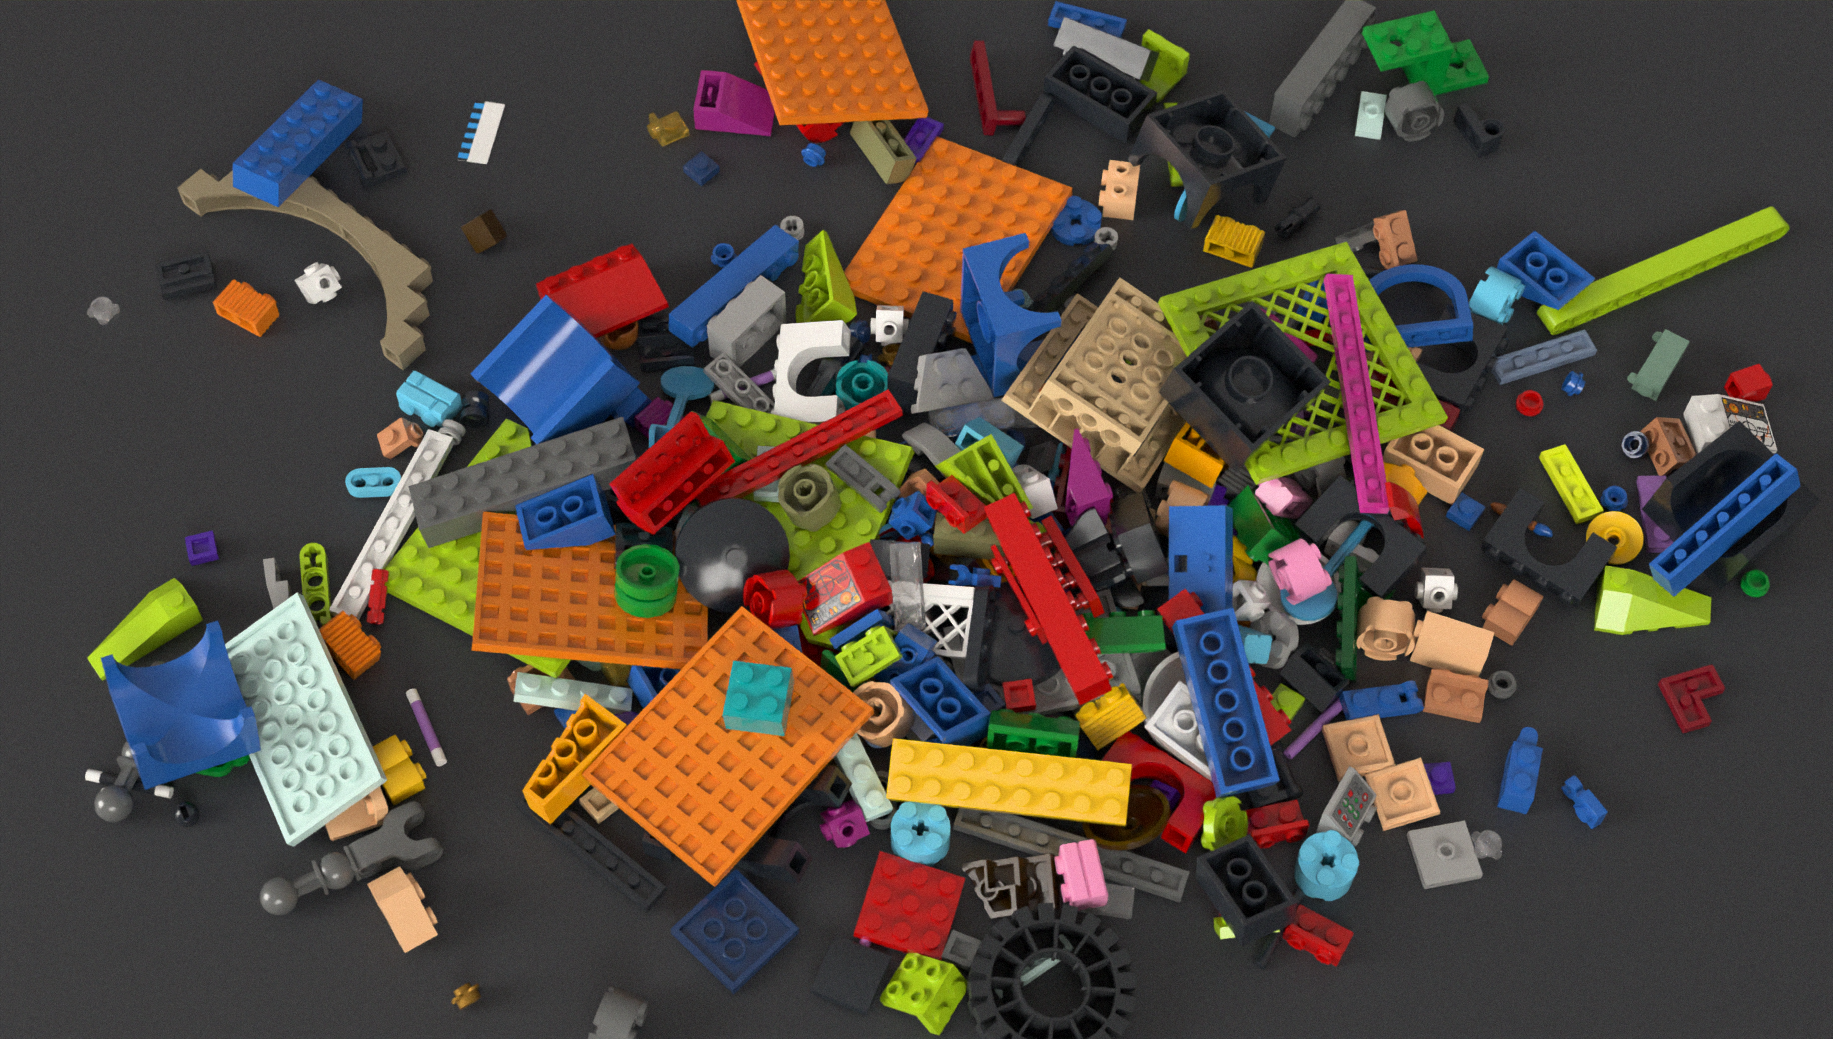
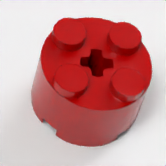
(775, 598)

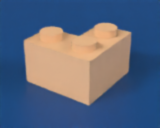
(400, 903)

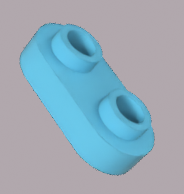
(374, 481)

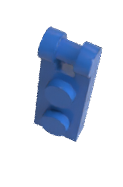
(1381, 701)

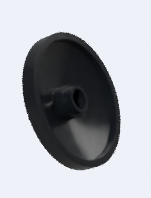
(725, 547)
(1013, 650)

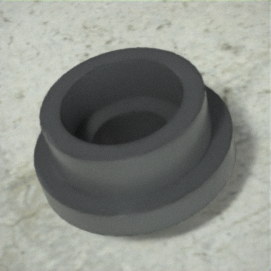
(1505, 678)

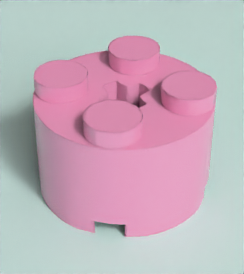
(1299, 570)

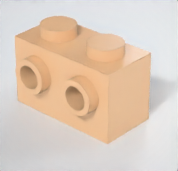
(1121, 190)

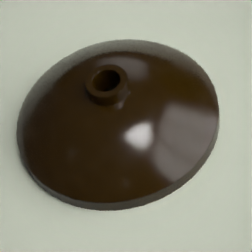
(1146, 819)

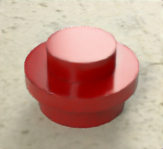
(1529, 403)

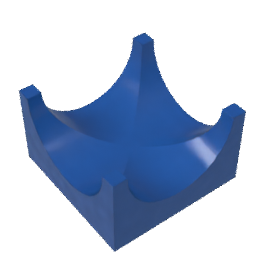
(994, 317)
(183, 712)

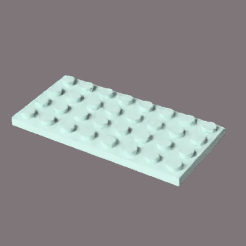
(310, 736)

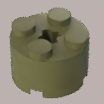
(808, 497)

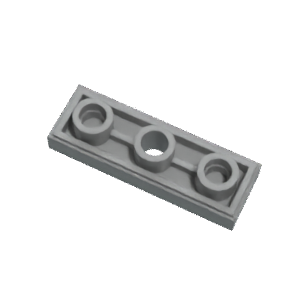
(730, 377)

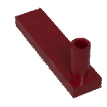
(989, 114)

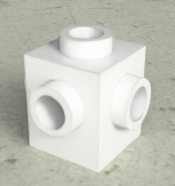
(310, 283)
(889, 316)
(1436, 589)
(1249, 600)

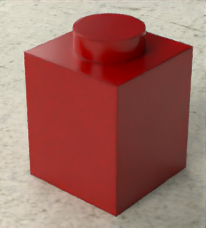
(1749, 384)

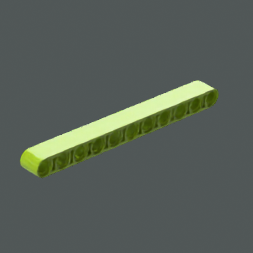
(1666, 269)

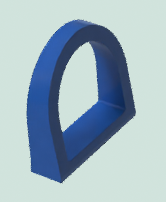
(1430, 332)

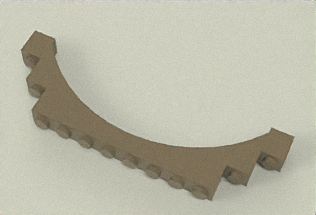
(395, 265)

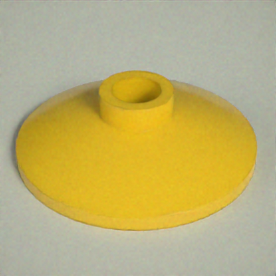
(1624, 529)

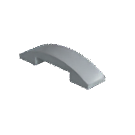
(931, 442)

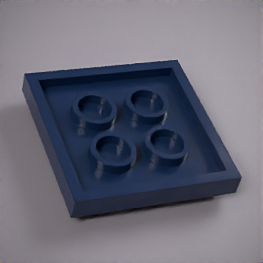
(734, 931)

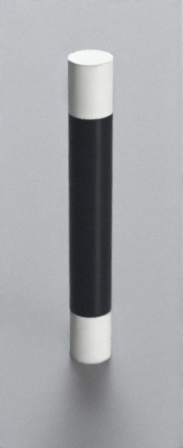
(109, 779)

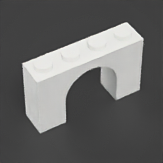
(797, 347)

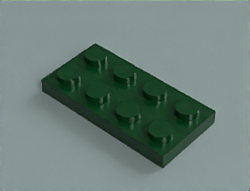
(1347, 629)

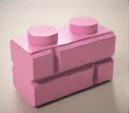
(1284, 497)
(1082, 875)

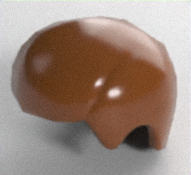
(621, 338)

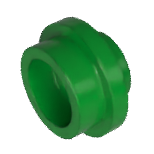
(1755, 583)

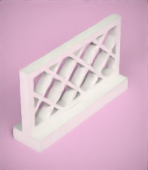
(946, 596)

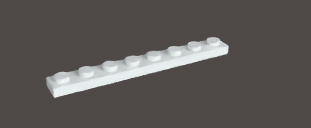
(391, 525)

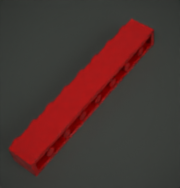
(1048, 599)

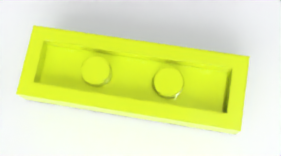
(1571, 484)

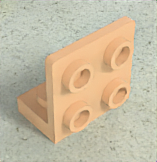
(361, 816)

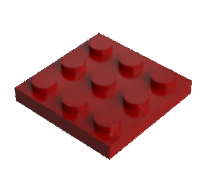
(909, 906)

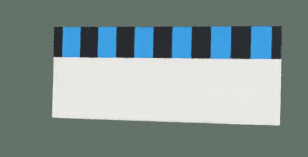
(481, 132)

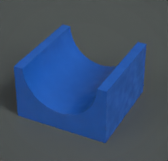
(555, 373)

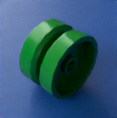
(646, 580)

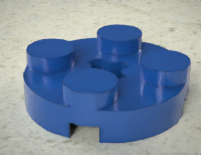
(1089, 218)

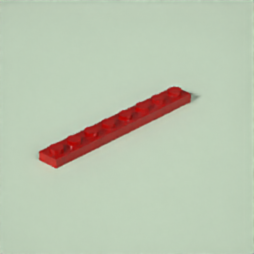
(803, 449)

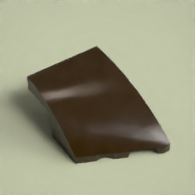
(1014, 883)

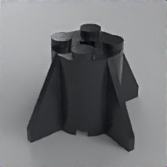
(1101, 560)

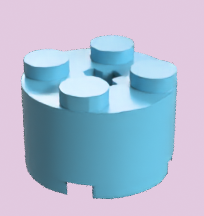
(1496, 295)
(924, 819)
(1339, 867)

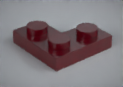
(1685, 696)

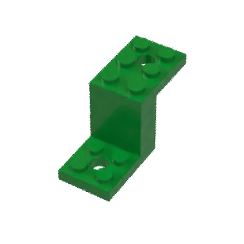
(1425, 53)

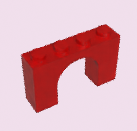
(1156, 764)

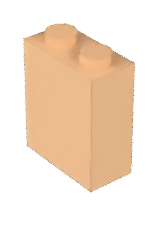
(1450, 645)

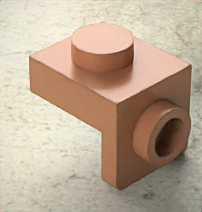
(399, 437)

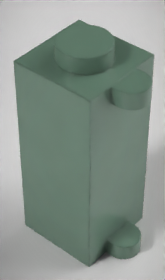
(1659, 364)

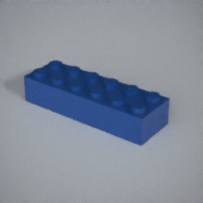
(297, 143)
(1225, 703)

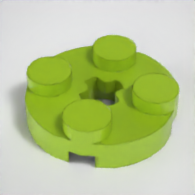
(1223, 822)

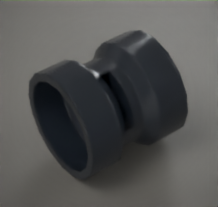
(474, 411)

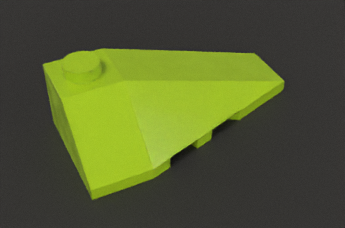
(825, 287)
(1636, 602)
(149, 625)

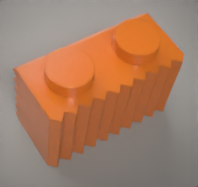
(246, 307)
(350, 645)

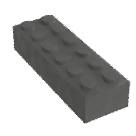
(1321, 67)

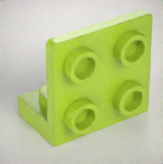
(869, 655)

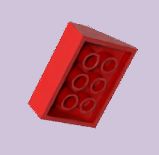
(607, 290)

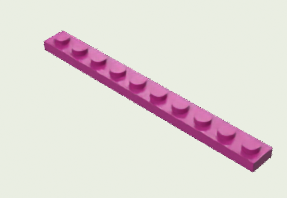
(1356, 394)

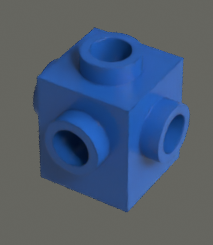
(912, 515)

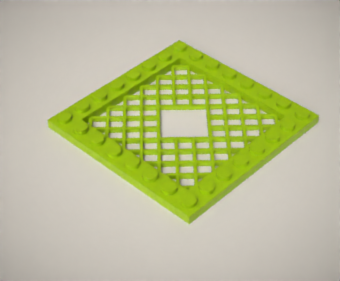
(1275, 460)

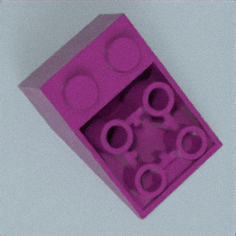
(732, 105)
(1085, 483)

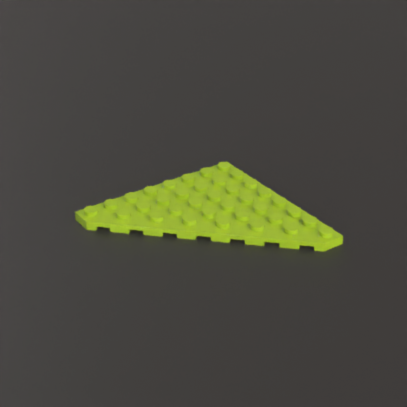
(855, 520)
(446, 575)

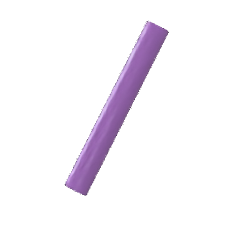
(1309, 733)

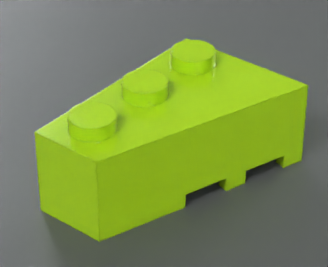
(984, 472)

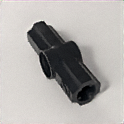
(828, 370)

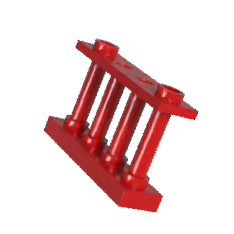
(1062, 558)

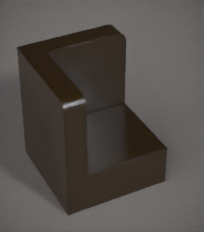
(484, 231)

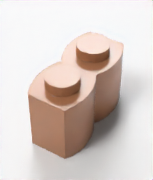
(1512, 611)

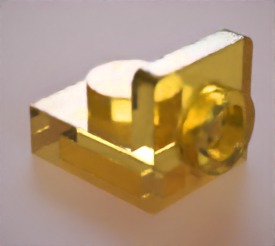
(667, 128)

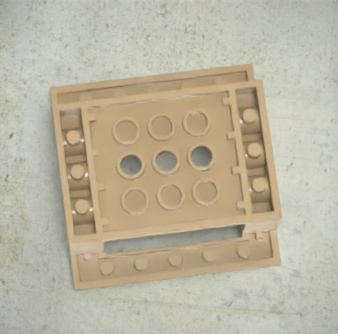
(1087, 398)

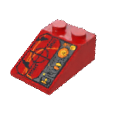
(845, 589)

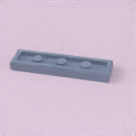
(1544, 356)

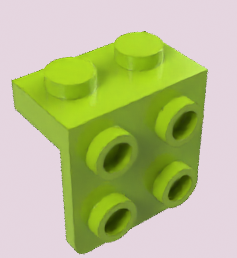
(1170, 65)
(926, 990)

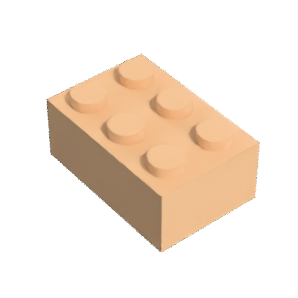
(1439, 458)

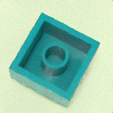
(758, 698)

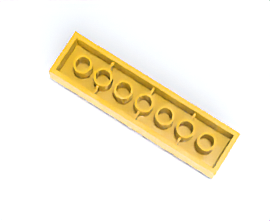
(1009, 782)

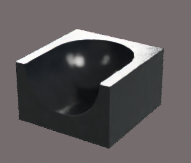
(1243, 385)
(1707, 481)

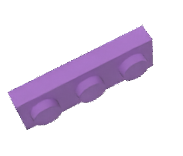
(1655, 538)

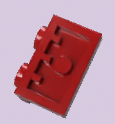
(956, 503)
(1276, 823)
(1318, 936)

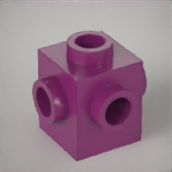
(844, 824)

